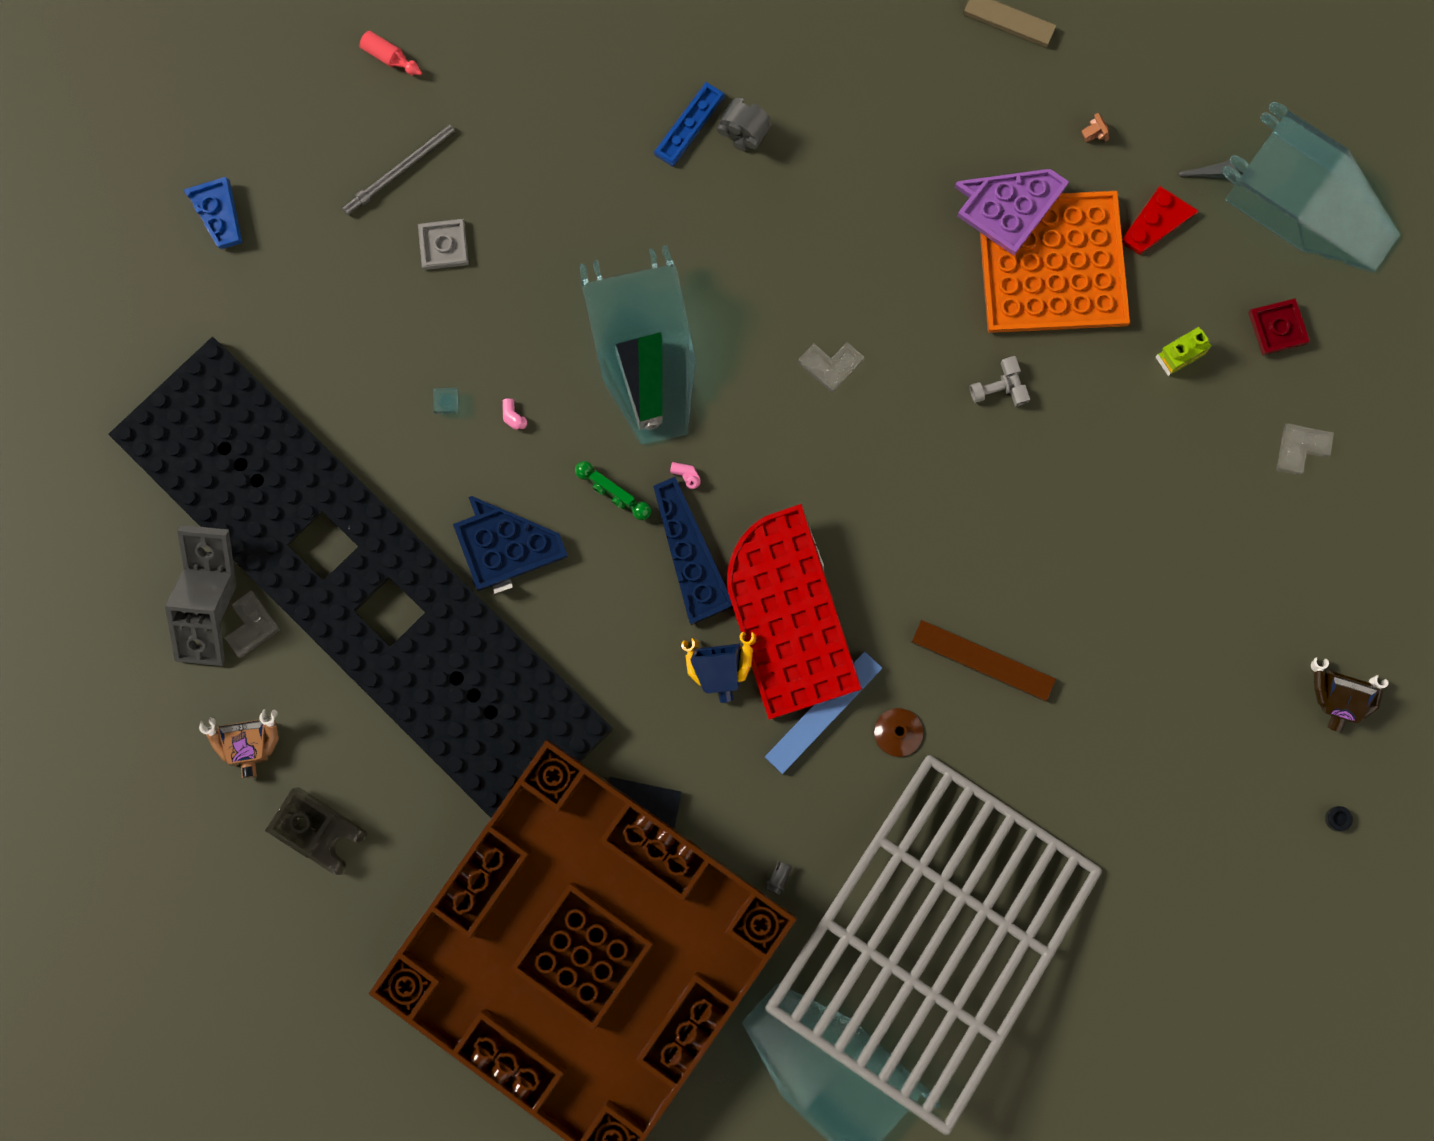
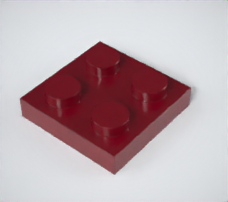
(1279, 326)

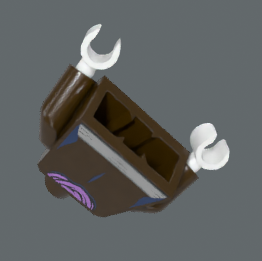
(1345, 696)

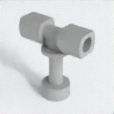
(1009, 383)

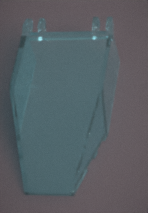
(1312, 194)
(633, 308)
(819, 1086)

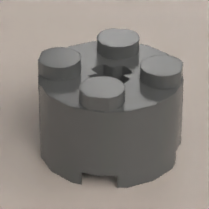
(744, 124)

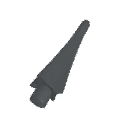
(1212, 171)

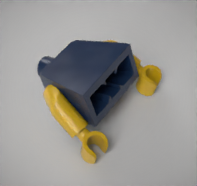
(719, 667)

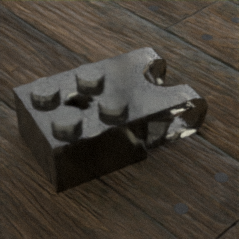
(322, 830)

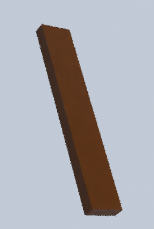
(983, 660)

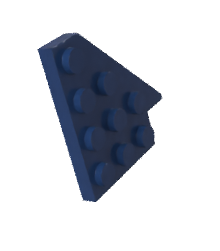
(504, 544)

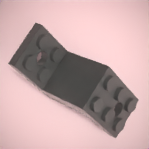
(201, 595)

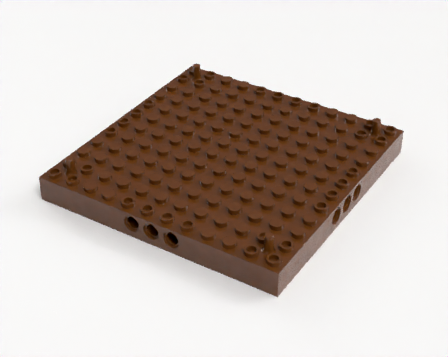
(582, 954)

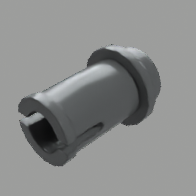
(778, 878)

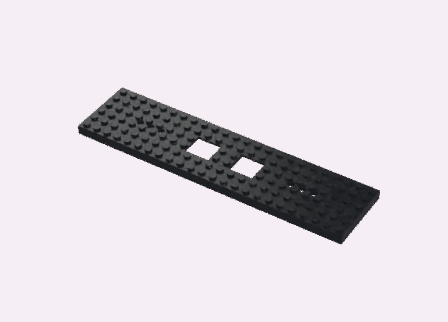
(218, 403)

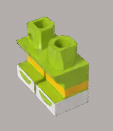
(1183, 351)

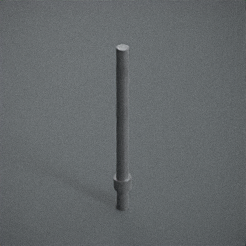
(364, 196)

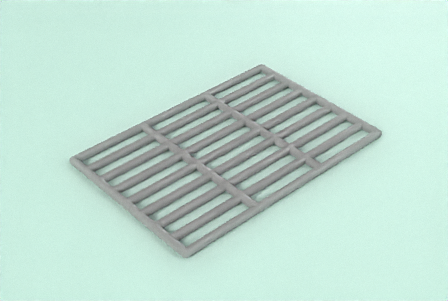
(911, 979)

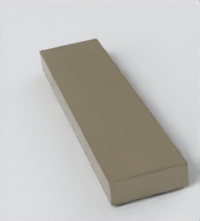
(1011, 21)

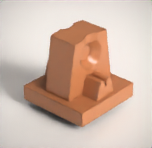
(1097, 129)

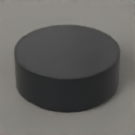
(1338, 818)

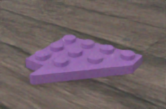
(1010, 205)

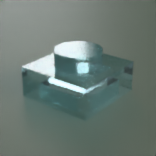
(445, 400)

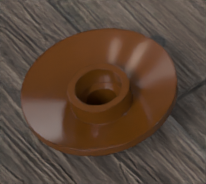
(890, 742)

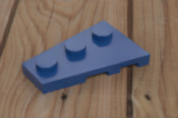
(217, 209)

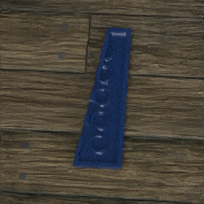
(695, 568)

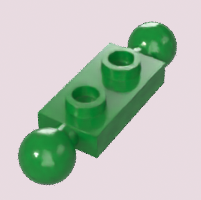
(602, 485)

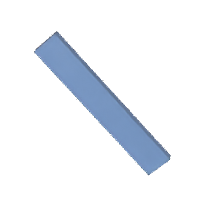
(818, 719)

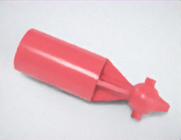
(387, 53)

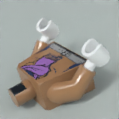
(244, 742)

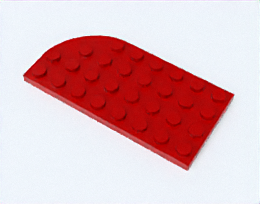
(787, 603)

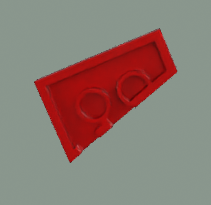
(1158, 218)

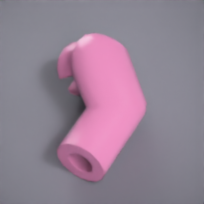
(510, 417)
(688, 473)

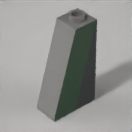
(643, 376)

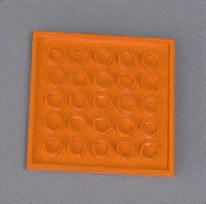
(1064, 271)

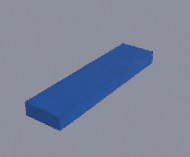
(689, 124)

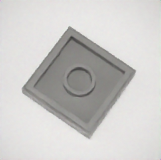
(443, 244)

